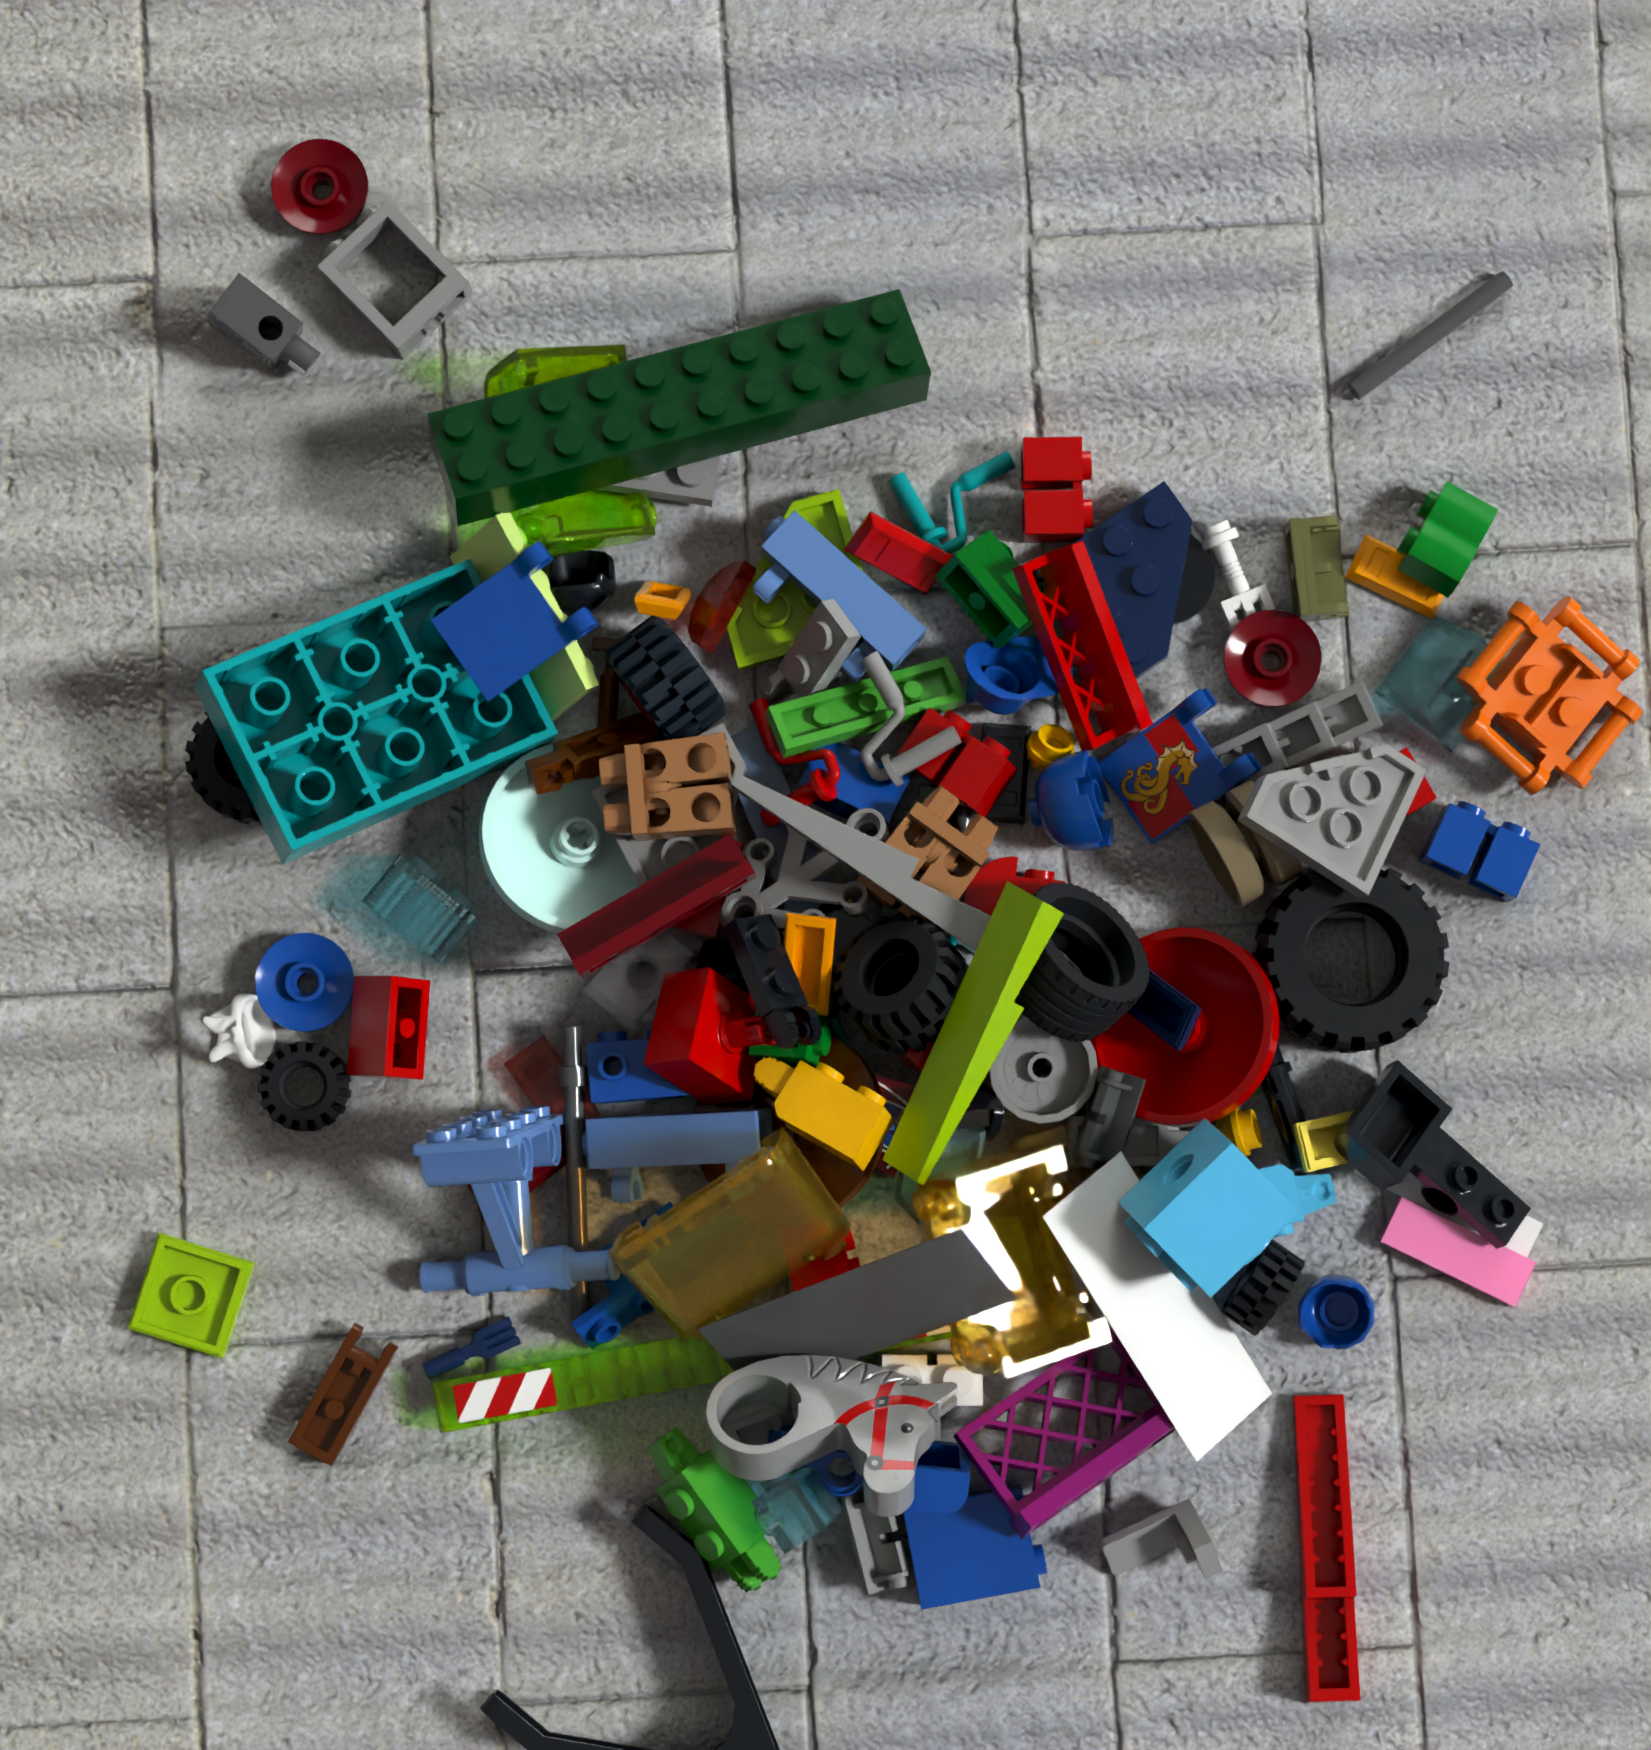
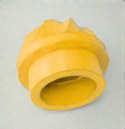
(1048, 745)
(1241, 1129)

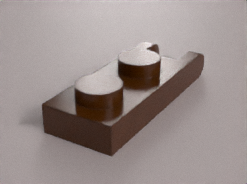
(341, 1398)

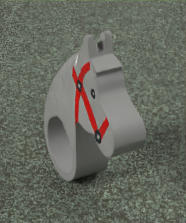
(837, 1405)

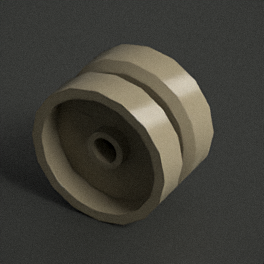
(1237, 852)

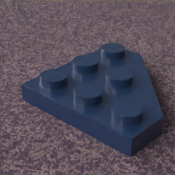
(1140, 571)

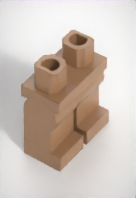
(672, 789)
(943, 852)

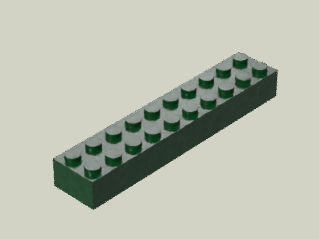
(678, 407)

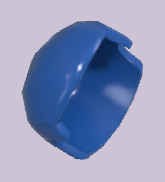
(1336, 1312)

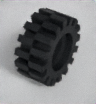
(275, 1077)
(1263, 1287)

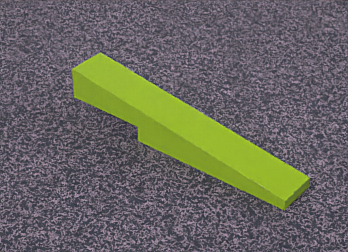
(972, 1030)

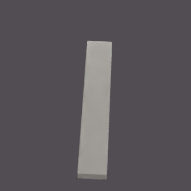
(874, 861)

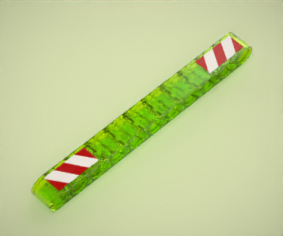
(588, 1380)

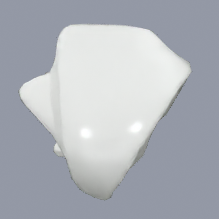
(243, 1032)

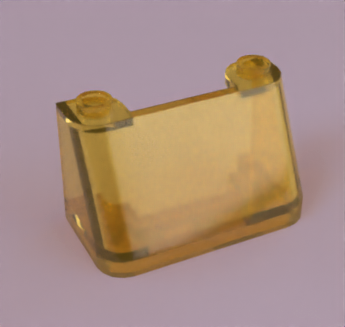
(732, 1238)

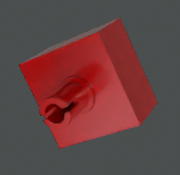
(705, 1036)

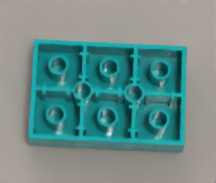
(364, 717)

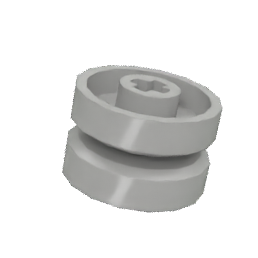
(1048, 1096)

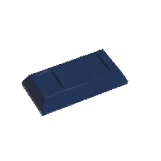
(1166, 1012)

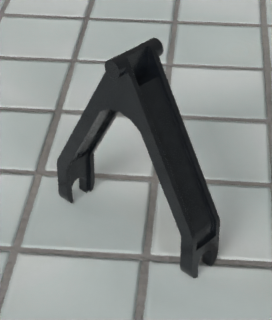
(750, 1726)

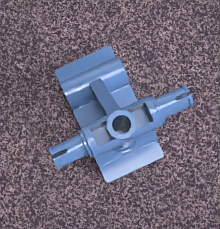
(498, 1161)

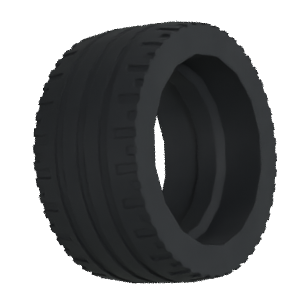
(1107, 956)

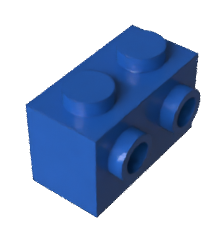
(619, 1071)

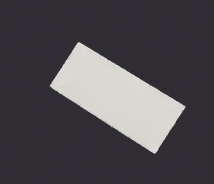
(1168, 1331)

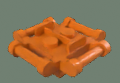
(1547, 694)

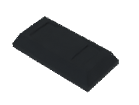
(1012, 801)

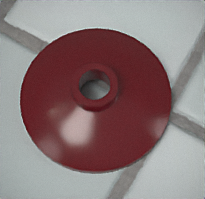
(317, 164)
(1285, 637)

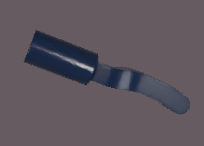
(485, 1343)

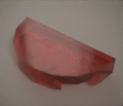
(718, 604)

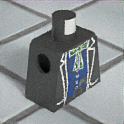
(246, 311)

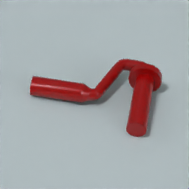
(821, 783)

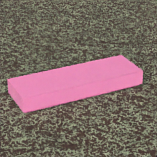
(1456, 1252)

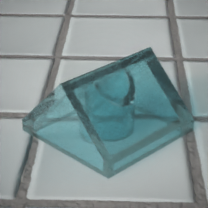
(1425, 682)

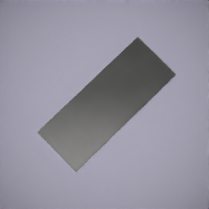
(867, 1306)

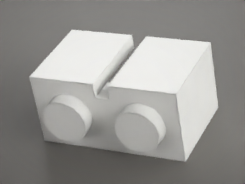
(947, 1370)

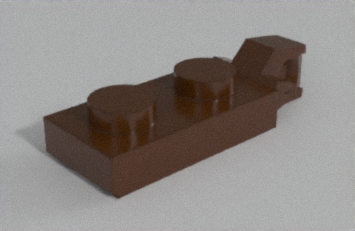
(580, 754)

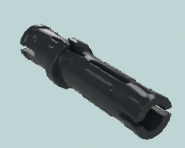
(1283, 1105)

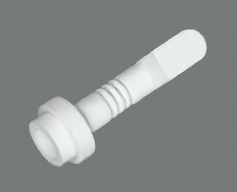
(1242, 597)

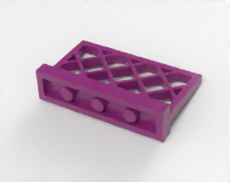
(1084, 1472)

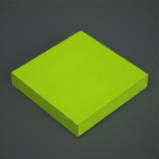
(191, 1295)

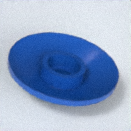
(279, 979)

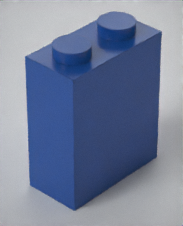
(971, 1552)

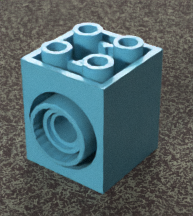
(1205, 1210)

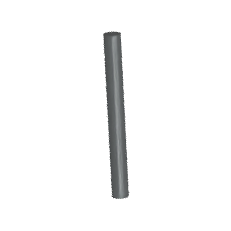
(1430, 335)

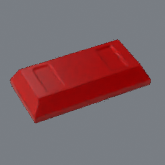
(897, 552)

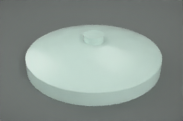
(550, 849)

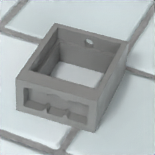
(427, 313)

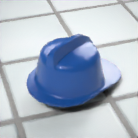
(1008, 676)

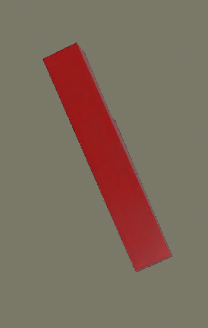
(1325, 1550)

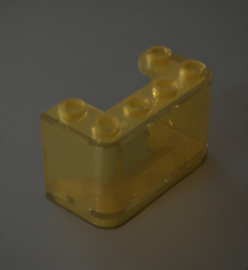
(1001, 1211)

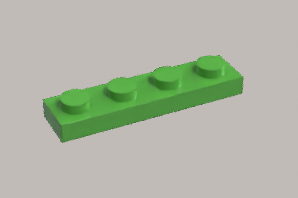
(859, 709)

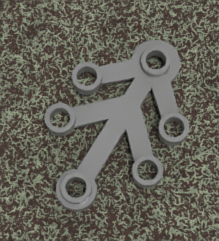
(799, 880)

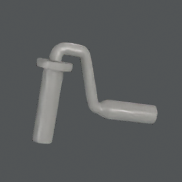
(912, 758)

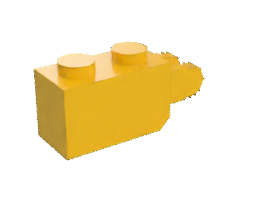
(825, 1110)

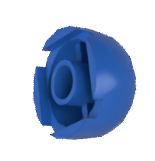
(1072, 803)

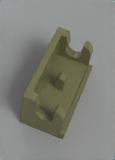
(1315, 568)

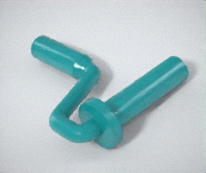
(966, 482)

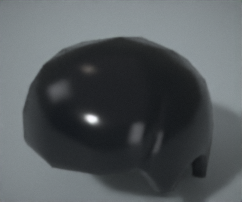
(582, 580)

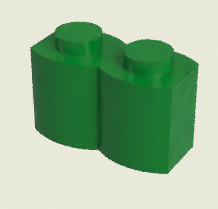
(1446, 538)

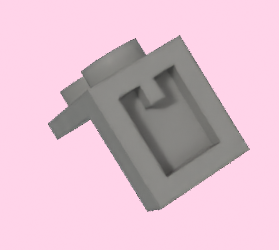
(1161, 1533)

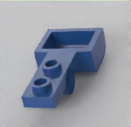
(940, 1476)

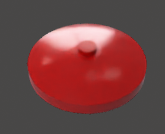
(1227, 1046)

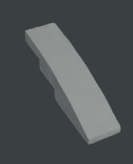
(1305, 732)

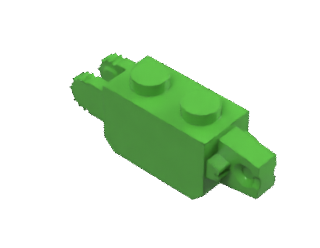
(714, 1511)

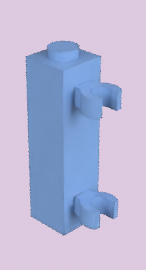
(825, 573)
(670, 1140)

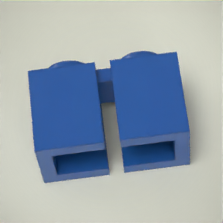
(1503, 858)

